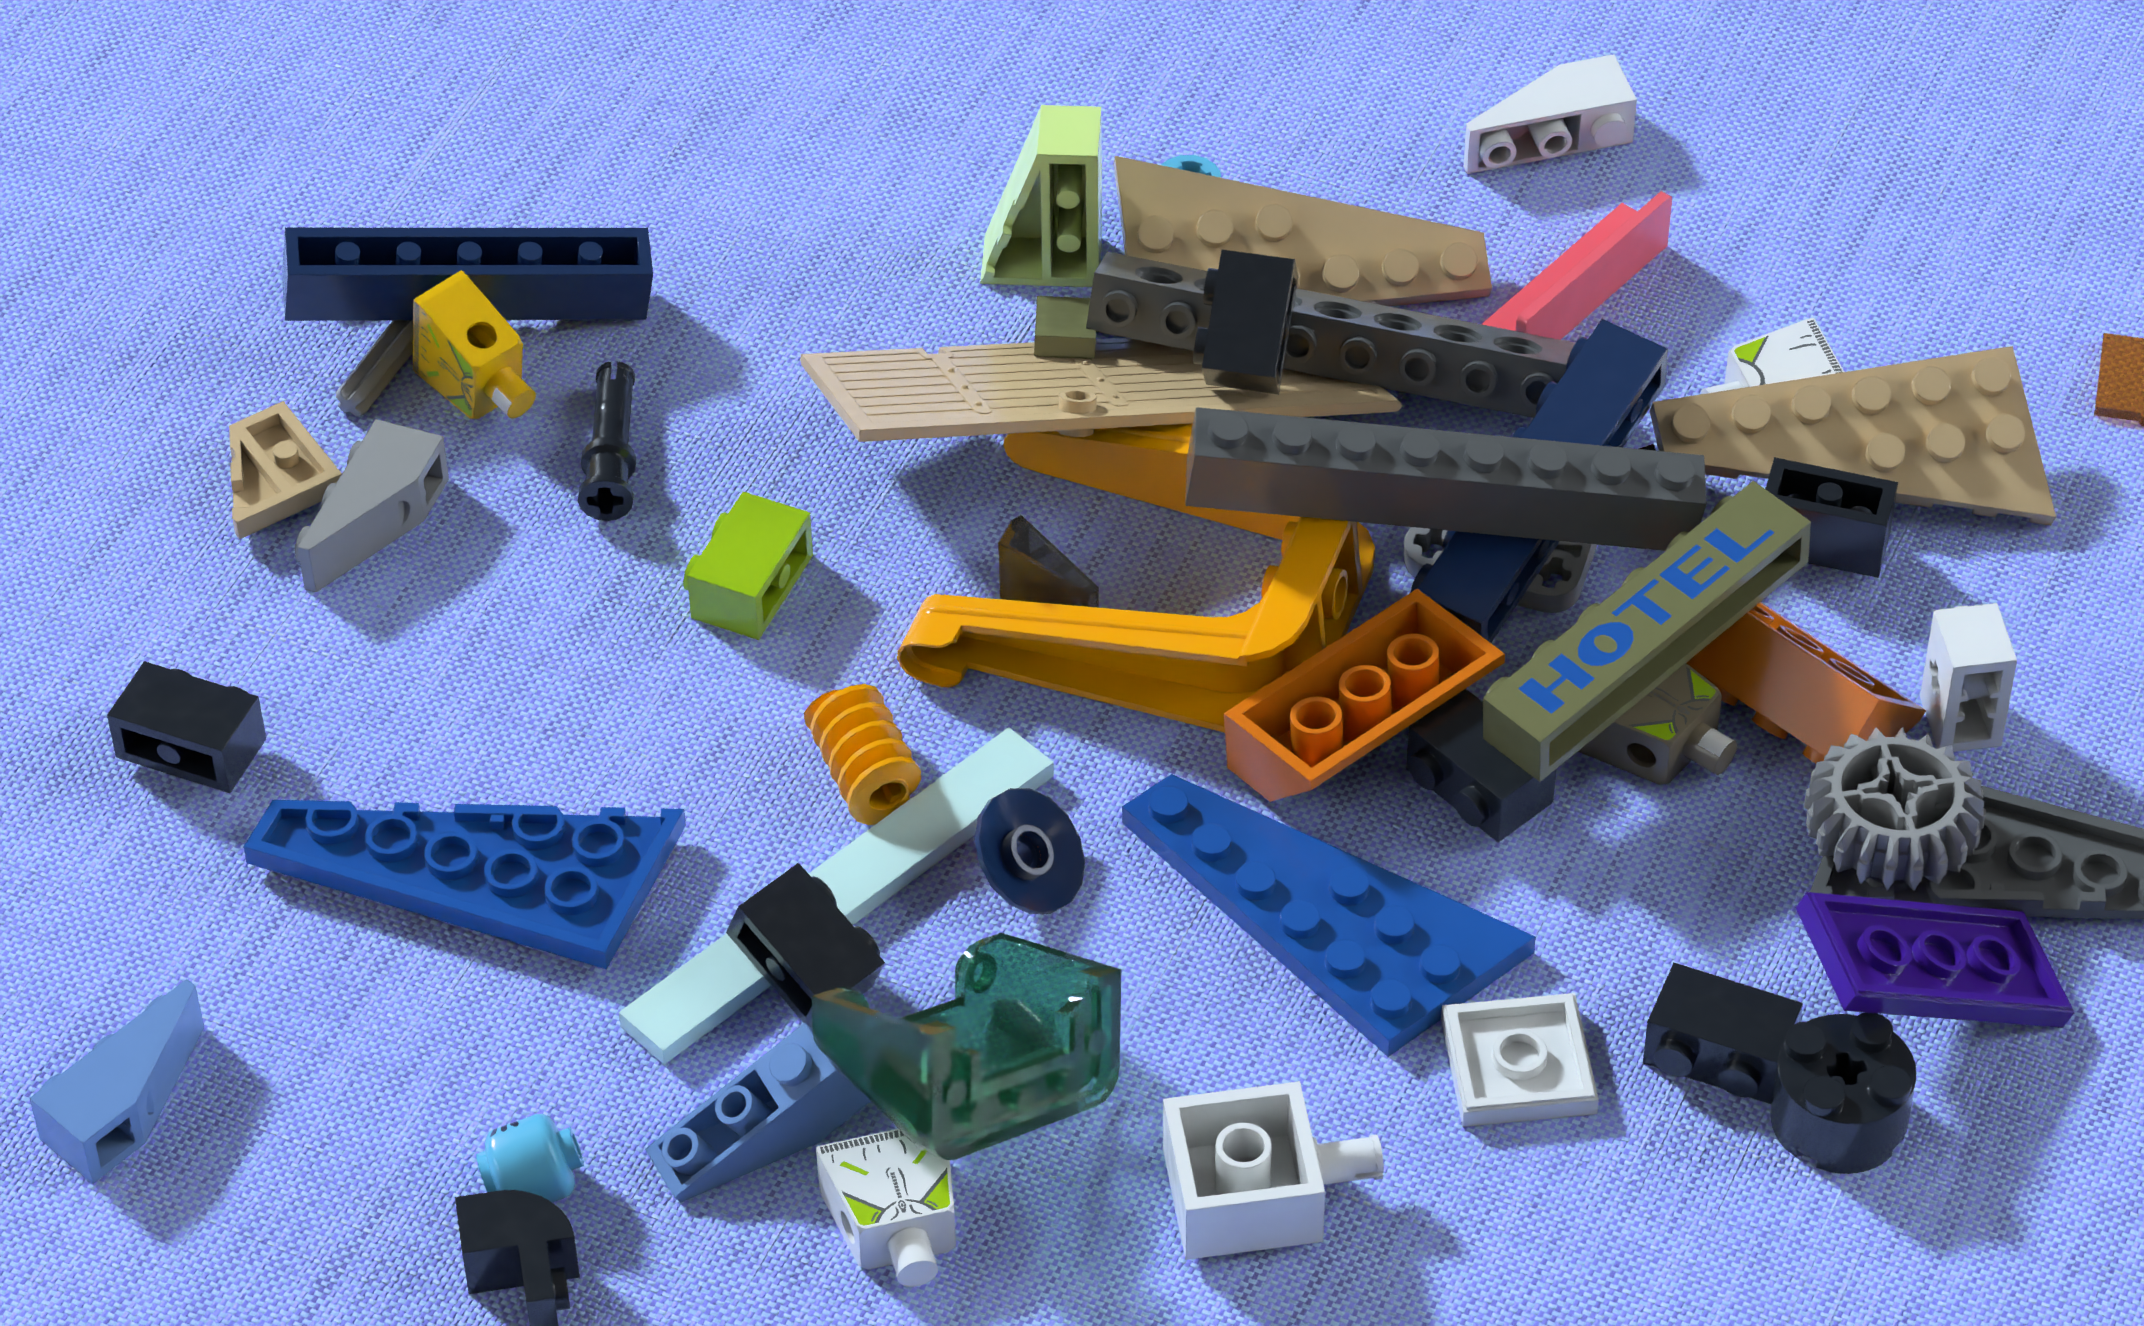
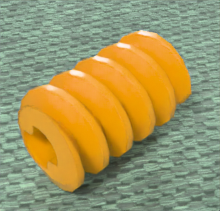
(863, 751)

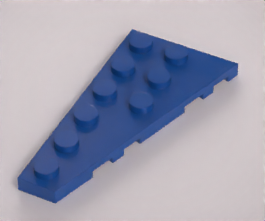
(485, 867)

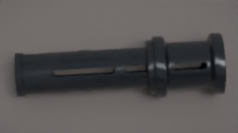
(609, 458)

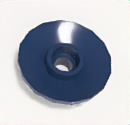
(1029, 851)

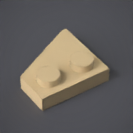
(275, 469)

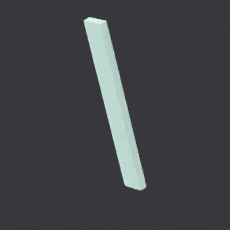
(861, 879)

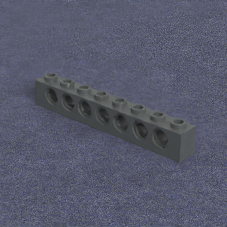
(1342, 338)

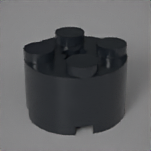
(1843, 1091)

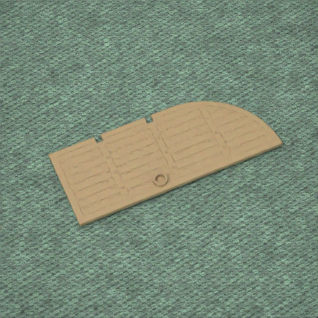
(1012, 391)

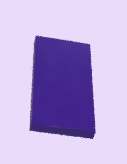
(1934, 960)

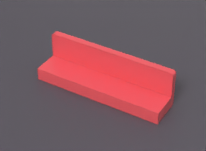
(1588, 271)

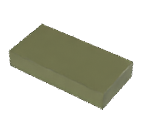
(1062, 328)

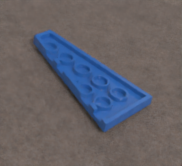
(1343, 926)

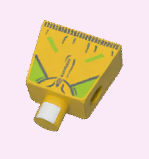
(468, 350)

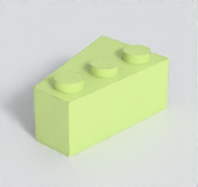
(1052, 205)

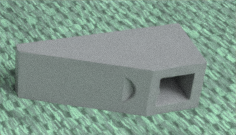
(377, 499)

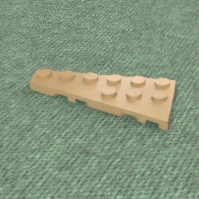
(1335, 245)
(1937, 426)

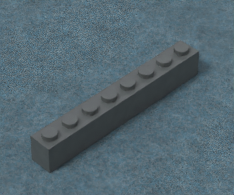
(1442, 479)

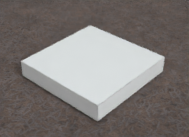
(1519, 1060)

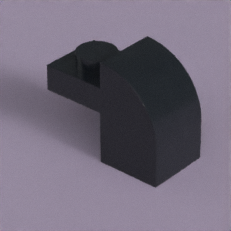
(518, 1242)

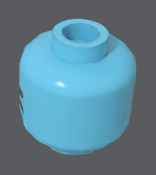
(531, 1158)

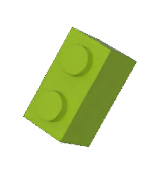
(749, 565)

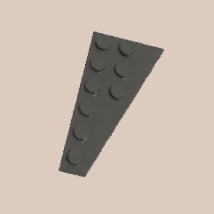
(2030, 862)

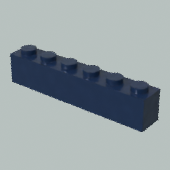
(519, 270)
(1596, 402)

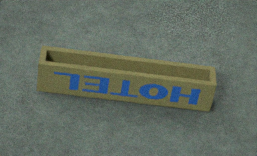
(1645, 630)

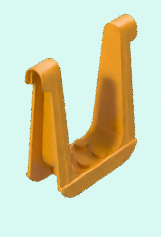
(1142, 659)

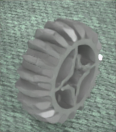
(1894, 808)

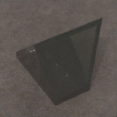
(1039, 572)

